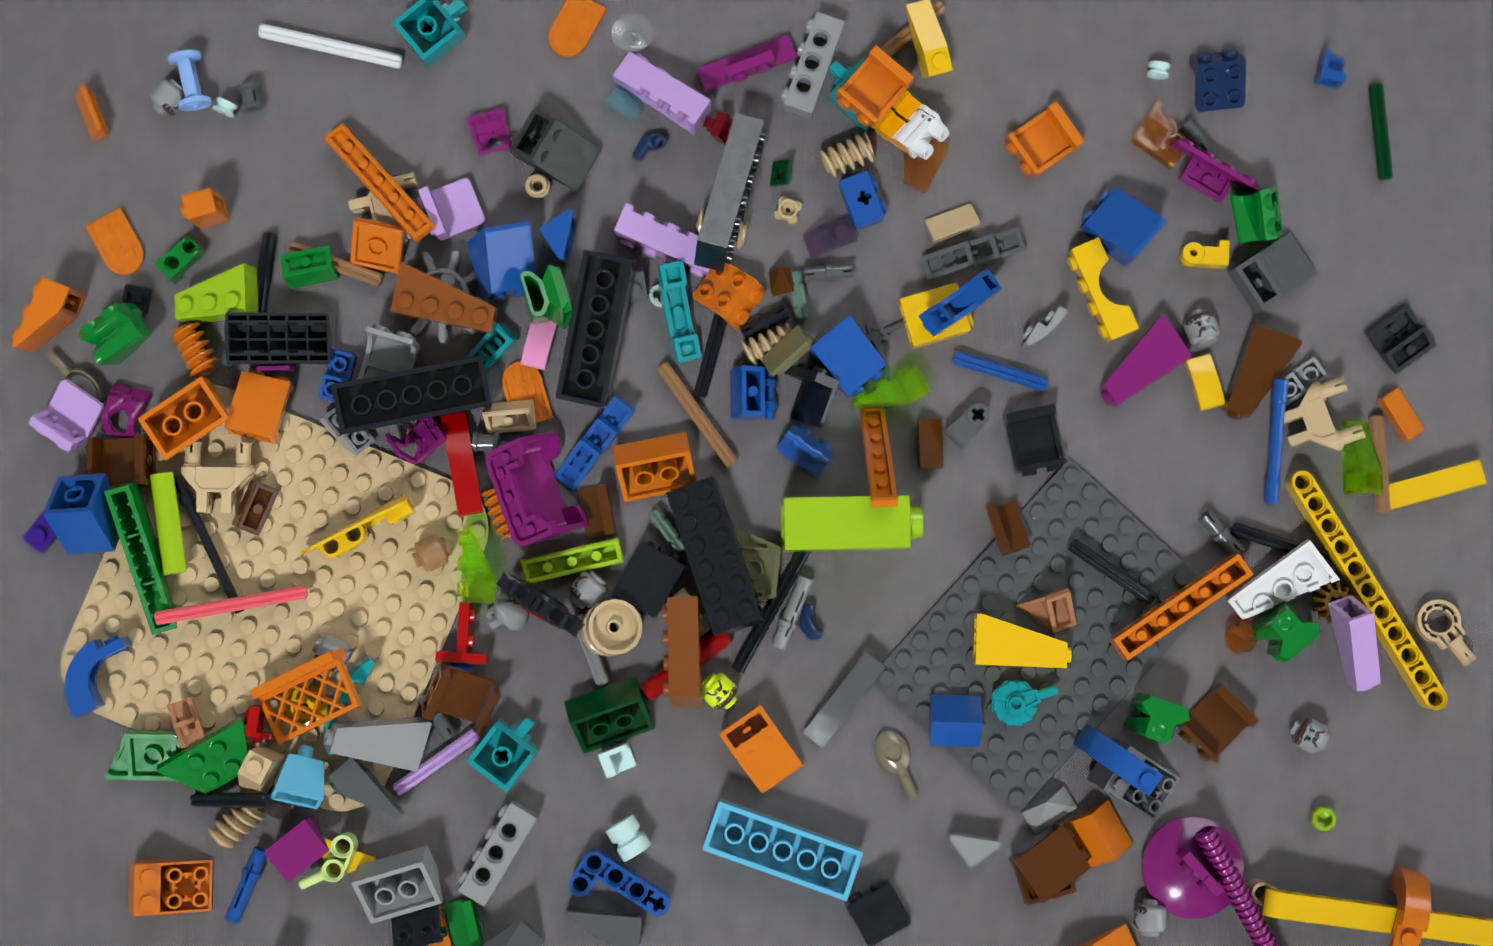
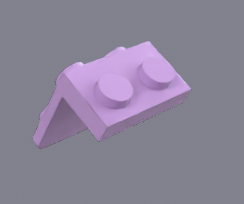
(451, 208)
(68, 417)

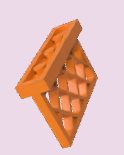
(300, 675)

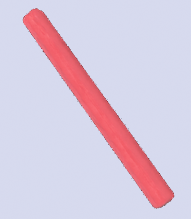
(231, 604)

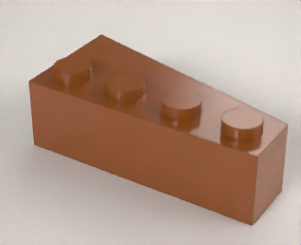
(432, 300)
(683, 652)

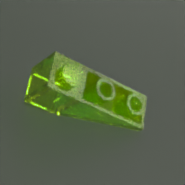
(900, 391)
(1361, 465)
(478, 579)

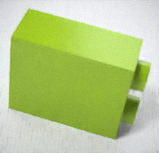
(847, 524)

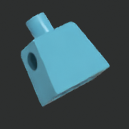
(300, 780)

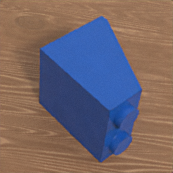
(1122, 225)
(500, 257)
(848, 357)
(82, 514)

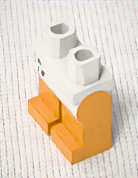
(912, 127)

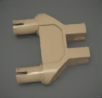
(378, 212)
(1317, 418)
(217, 479)

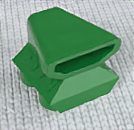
(1257, 214)
(546, 298)
(115, 333)
(1285, 631)
(1156, 718)

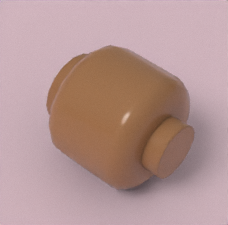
(431, 553)

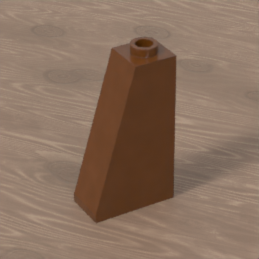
(1259, 362)

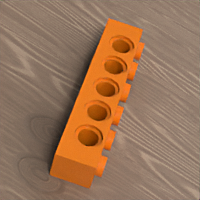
(1180, 606)

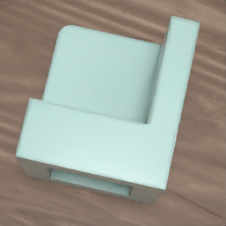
(616, 760)

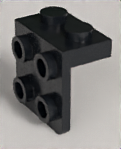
(813, 395)
(877, 911)

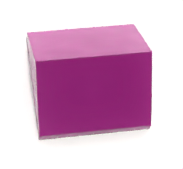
(298, 849)

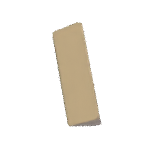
(952, 223)
(510, 416)

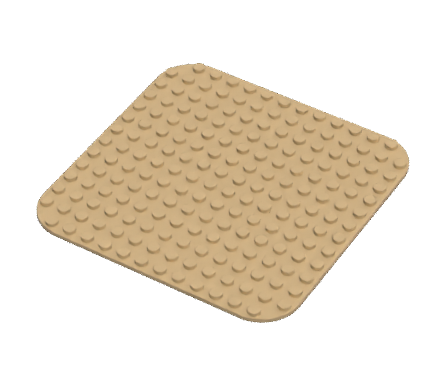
(365, 597)

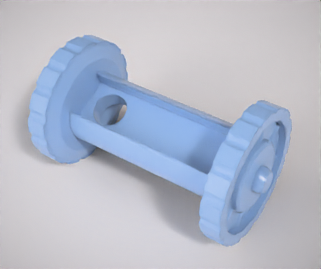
(186, 65)

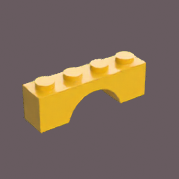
(1113, 319)

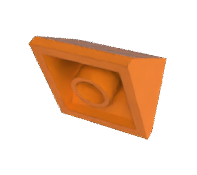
(1100, 834)

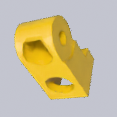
(1206, 256)

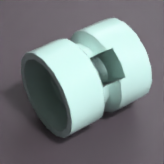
(628, 838)

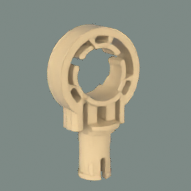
(1454, 629)

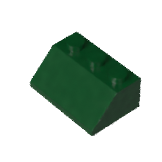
(609, 715)

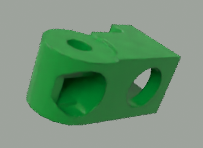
(180, 259)

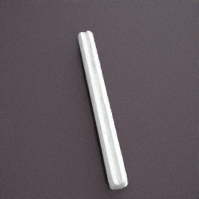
(330, 46)

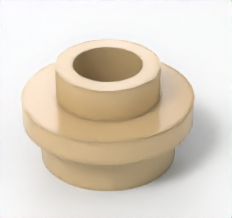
(537, 178)

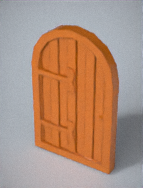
(575, 26)
(117, 242)
(526, 383)

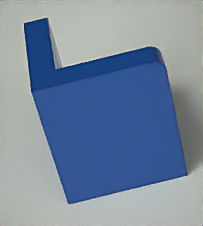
(1330, 70)

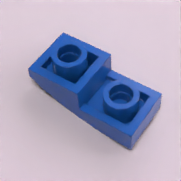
(338, 371)

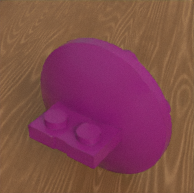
(1178, 870)

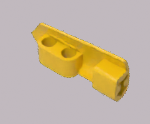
(394, 511)

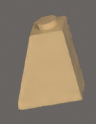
(260, 769)

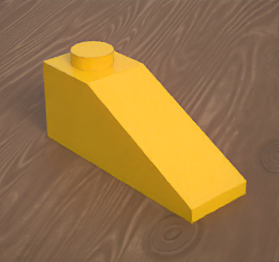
(928, 39)

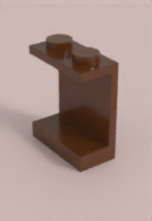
(122, 459)
(461, 696)
(1215, 723)
(1051, 864)

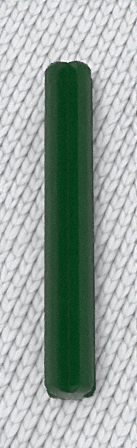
(1380, 131)

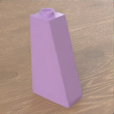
(1356, 642)

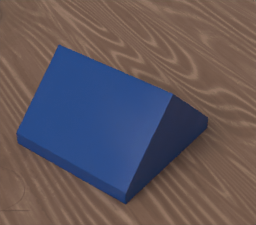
(560, 235)
(955, 720)

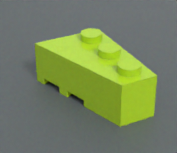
(225, 293)

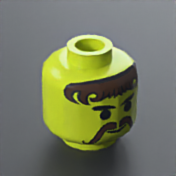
(718, 691)

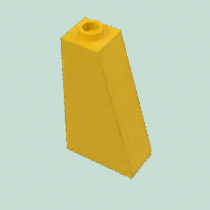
(1011, 645)

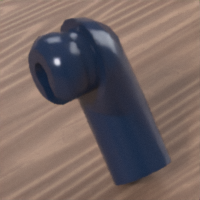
(648, 143)
(807, 625)

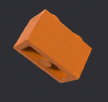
(204, 208)

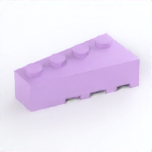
(663, 92)
(657, 239)

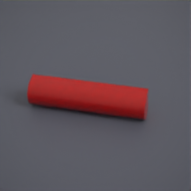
(709, 646)

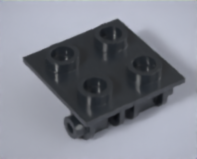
(418, 928)

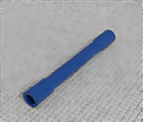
(1279, 401)

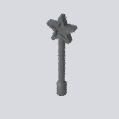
(880, 333)

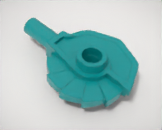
(1017, 701)

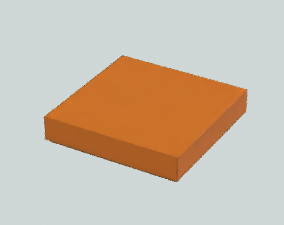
(377, 245)

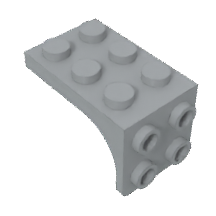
(388, 352)

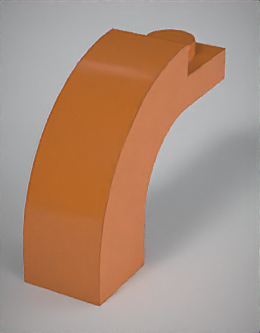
(1413, 906)

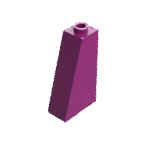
(1147, 361)

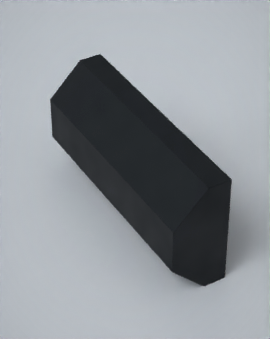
(277, 338)

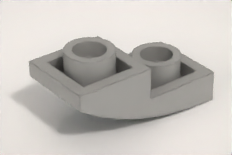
(1039, 331)
(1302, 378)
(354, 442)

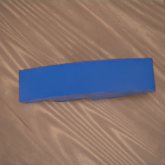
(595, 442)

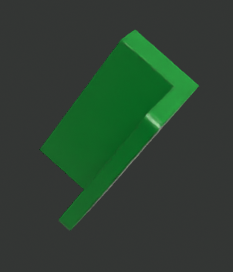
(308, 267)
(464, 923)

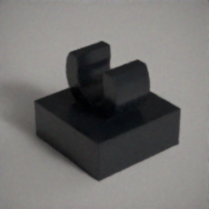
(139, 296)

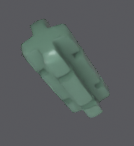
(798, 296)
(667, 529)

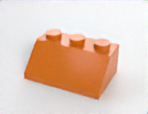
(184, 417)
(654, 466)

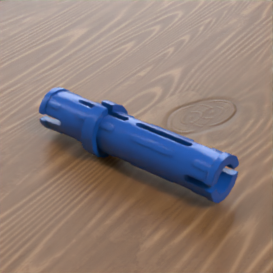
(251, 874)

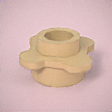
(794, 207)

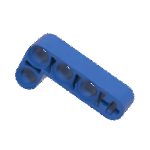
(622, 886)

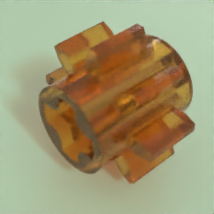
(1240, 638)

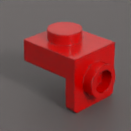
(254, 720)

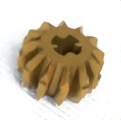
(1325, 595)

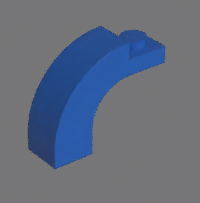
(960, 303)
(81, 675)
(1118, 759)

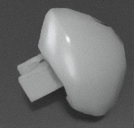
(507, 612)

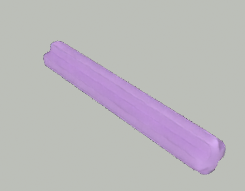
(436, 762)

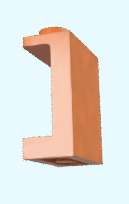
(874, 88)
(1043, 141)
(259, 406)

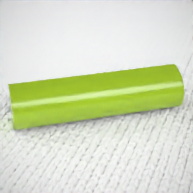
(168, 523)
(572, 560)

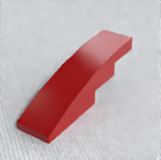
(461, 464)

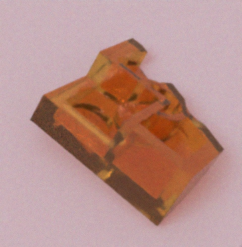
(1156, 134)
(921, 172)

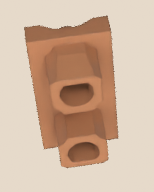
(186, 722)

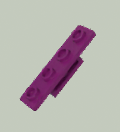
(747, 63)
(1209, 175)

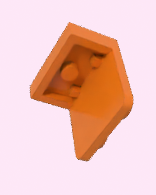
(730, 294)

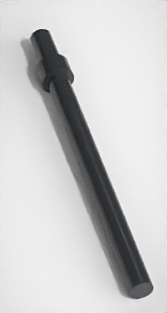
(187, 500)

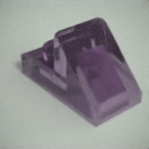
(829, 237)

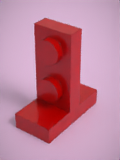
(465, 640)

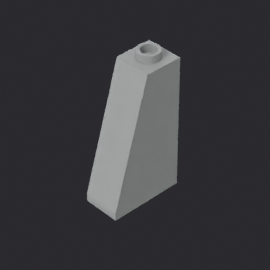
(381, 741)

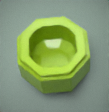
(1322, 818)

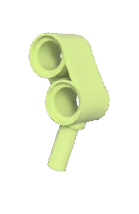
(336, 855)

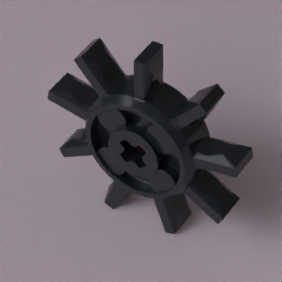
(540, 604)

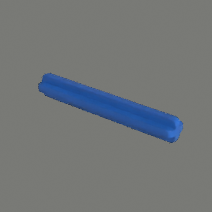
(1000, 370)

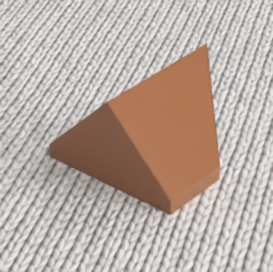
(1052, 609)

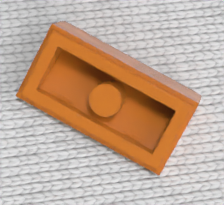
(91, 113)
(1400, 415)

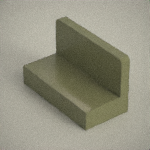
(787, 351)

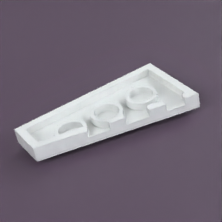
(1288, 577)

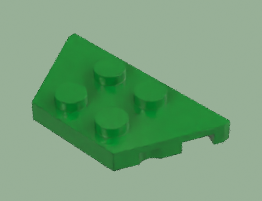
(141, 753)
(210, 760)

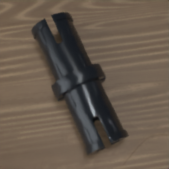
(764, 322)

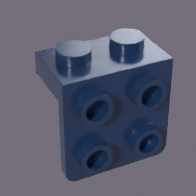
(1219, 80)

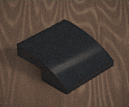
(1400, 338)

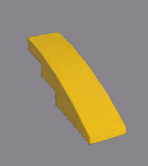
(1436, 484)

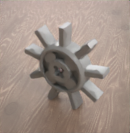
(451, 278)

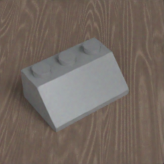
(398, 884)

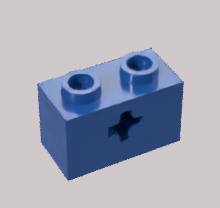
(860, 214)

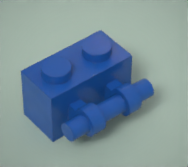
(752, 393)
(805, 451)

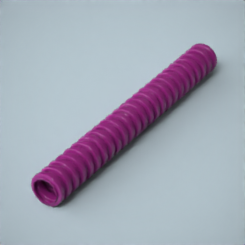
(1235, 887)

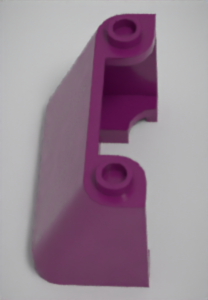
(530, 490)

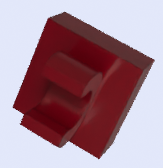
(719, 127)

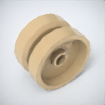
(621, 618)

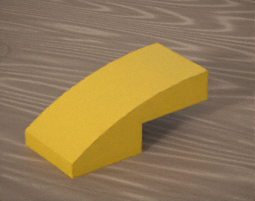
(1205, 382)

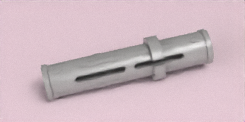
(791, 613)

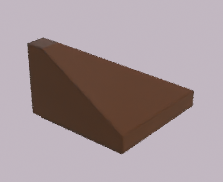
(781, 281)

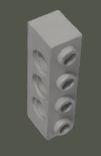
(820, 27)
(472, 884)

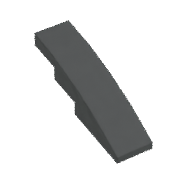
(973, 253)
(844, 699)

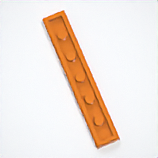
(379, 182)
(878, 458)

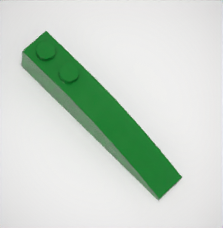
(140, 551)

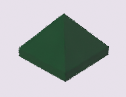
(781, 173)

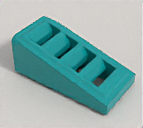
(506, 333)

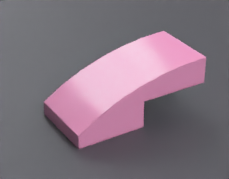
(539, 345)

